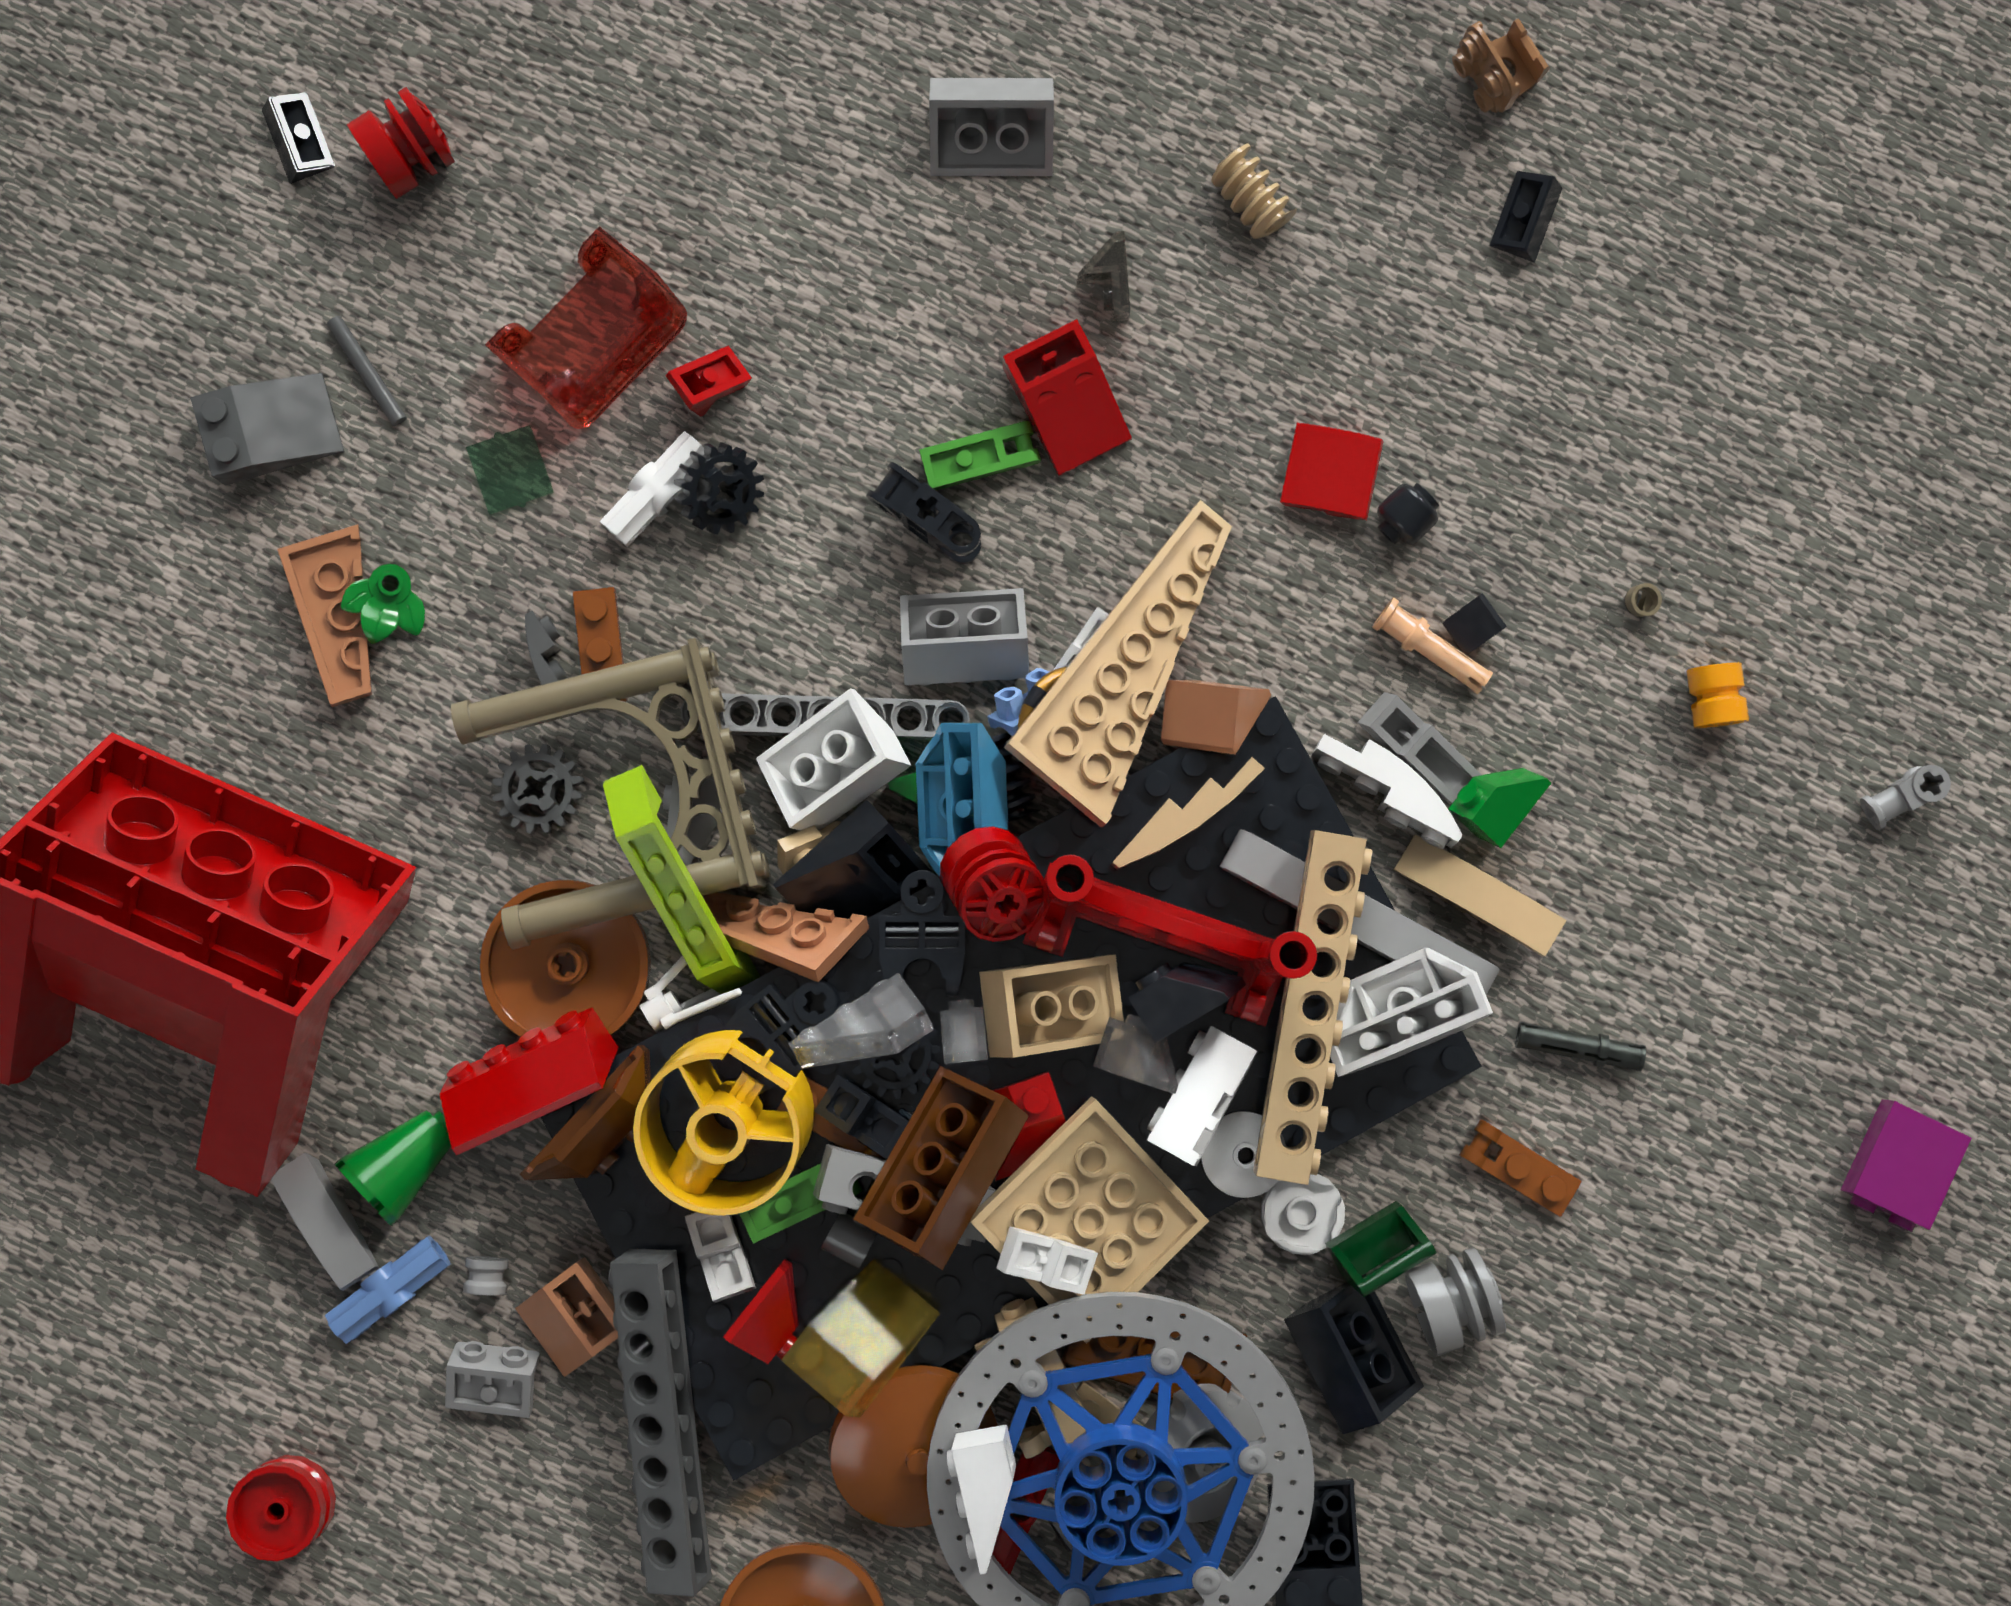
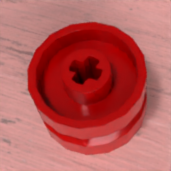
(258, 1522)

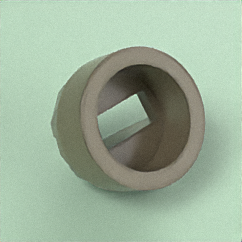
(1649, 602)

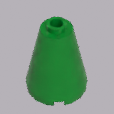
(397, 1163)

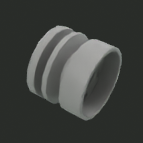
(1456, 1301)

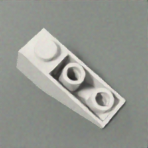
(985, 1476)

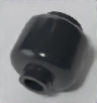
(1407, 514)

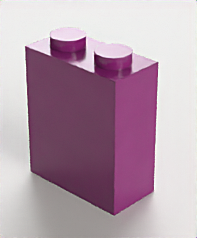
(1905, 1166)

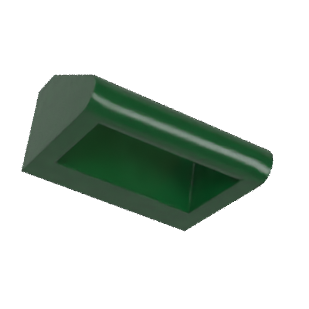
(1375, 1242)

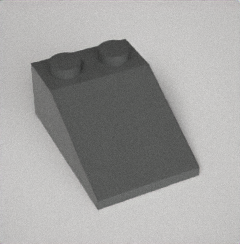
(266, 426)

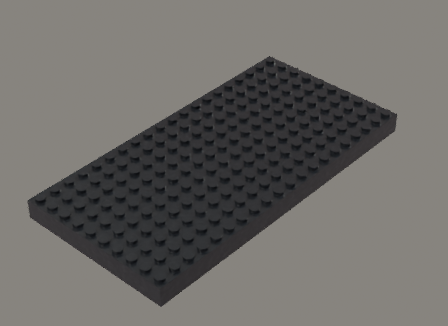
(767, 1408)

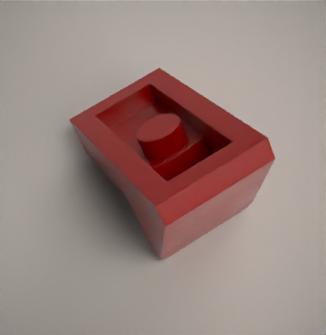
(709, 379)

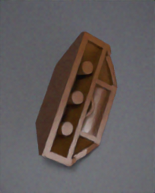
(598, 1127)

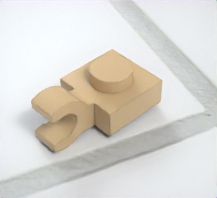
(797, 845)

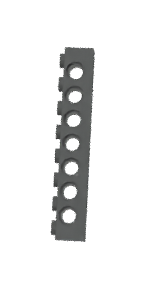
(686, 1564)

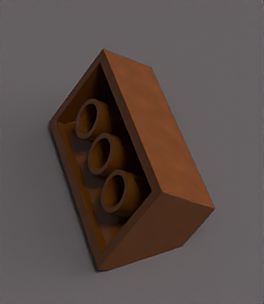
(941, 1167)

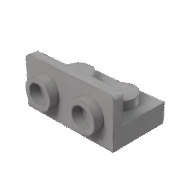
(491, 1379)

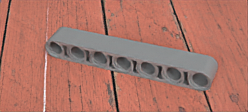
(807, 706)
(1377, 928)

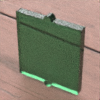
(510, 469)

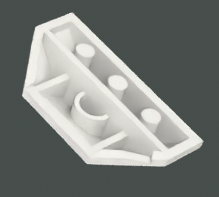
(1406, 1009)

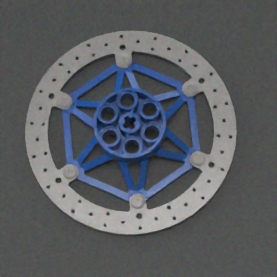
(1118, 1472)

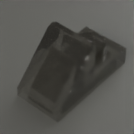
(1110, 267)

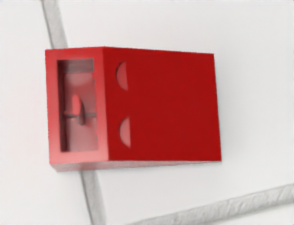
(1066, 397)

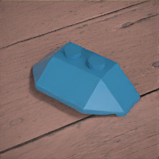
(958, 787)

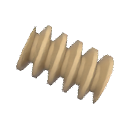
(1251, 194)

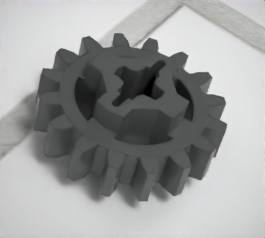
(554, 778)

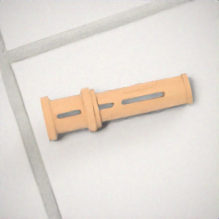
(1415, 635)

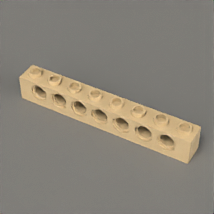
(1272, 1157)

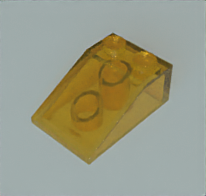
(861, 1339)

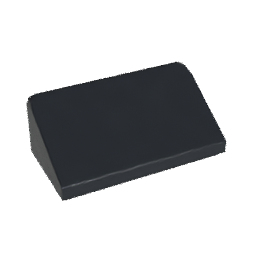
(297, 136)
(1526, 215)

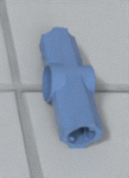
(387, 1289)

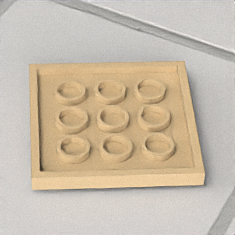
(1097, 1193)

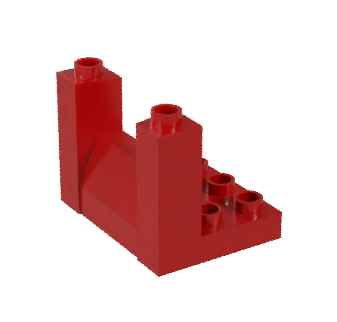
(192, 925)

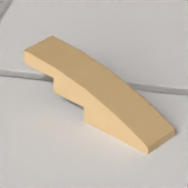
(1173, 823)
(1480, 895)

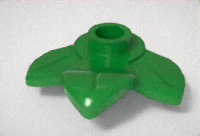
(383, 609)

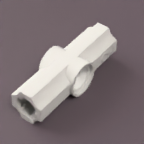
(651, 491)

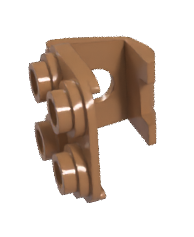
(1484, 63)

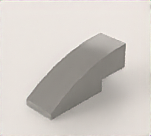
(1418, 746)
(324, 1220)

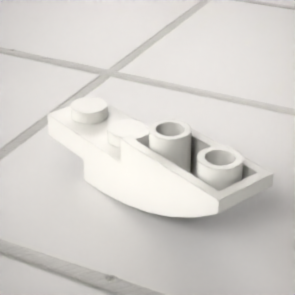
(1407, 795)

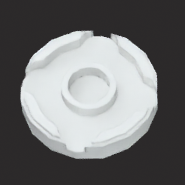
(1289, 1208)

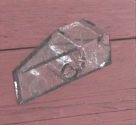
(869, 1027)

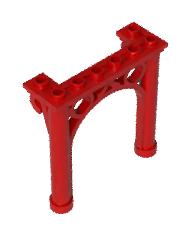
(1254, 956)

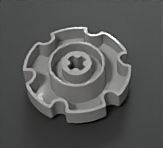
(1193, 1430)

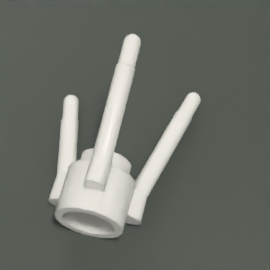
(665, 1009)

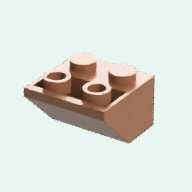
(571, 1316)

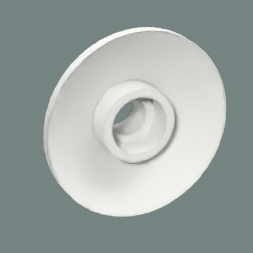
(1221, 1156)

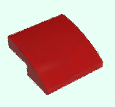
(1331, 471)

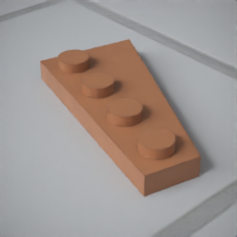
(786, 937)

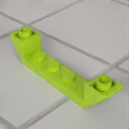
(634, 817)

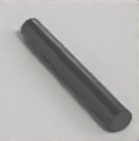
(366, 370)

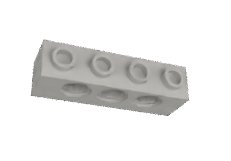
(840, 1170)

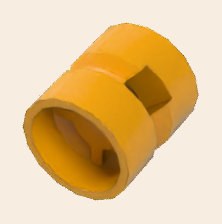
(1717, 695)

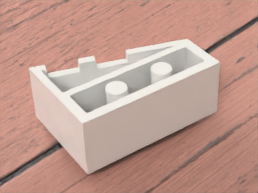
(1201, 1095)

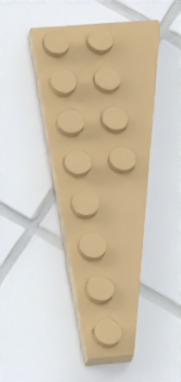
(1101, 704)

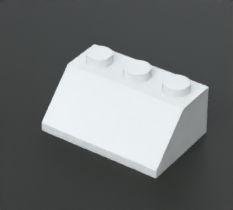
(832, 762)

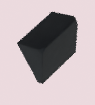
(1474, 624)

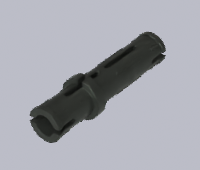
(1586, 1047)

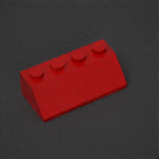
(526, 1079)

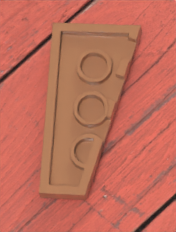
(318, 577)

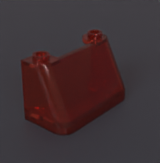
(595, 334)

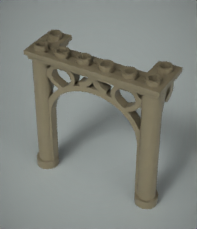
(604, 691)

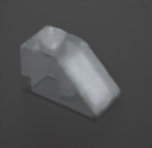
(963, 1032)
(1132, 1053)

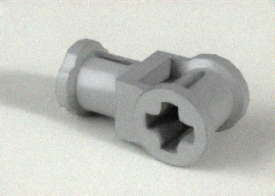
(1906, 794)

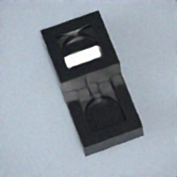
(862, 1116)

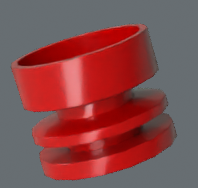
(401, 142)
(993, 884)

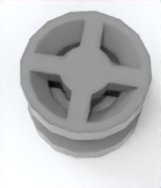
(485, 1275)

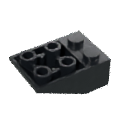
(852, 868)
(1329, 1559)

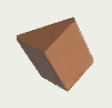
(1210, 714)

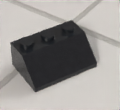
(1354, 1356)

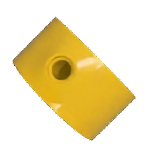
(691, 1172)

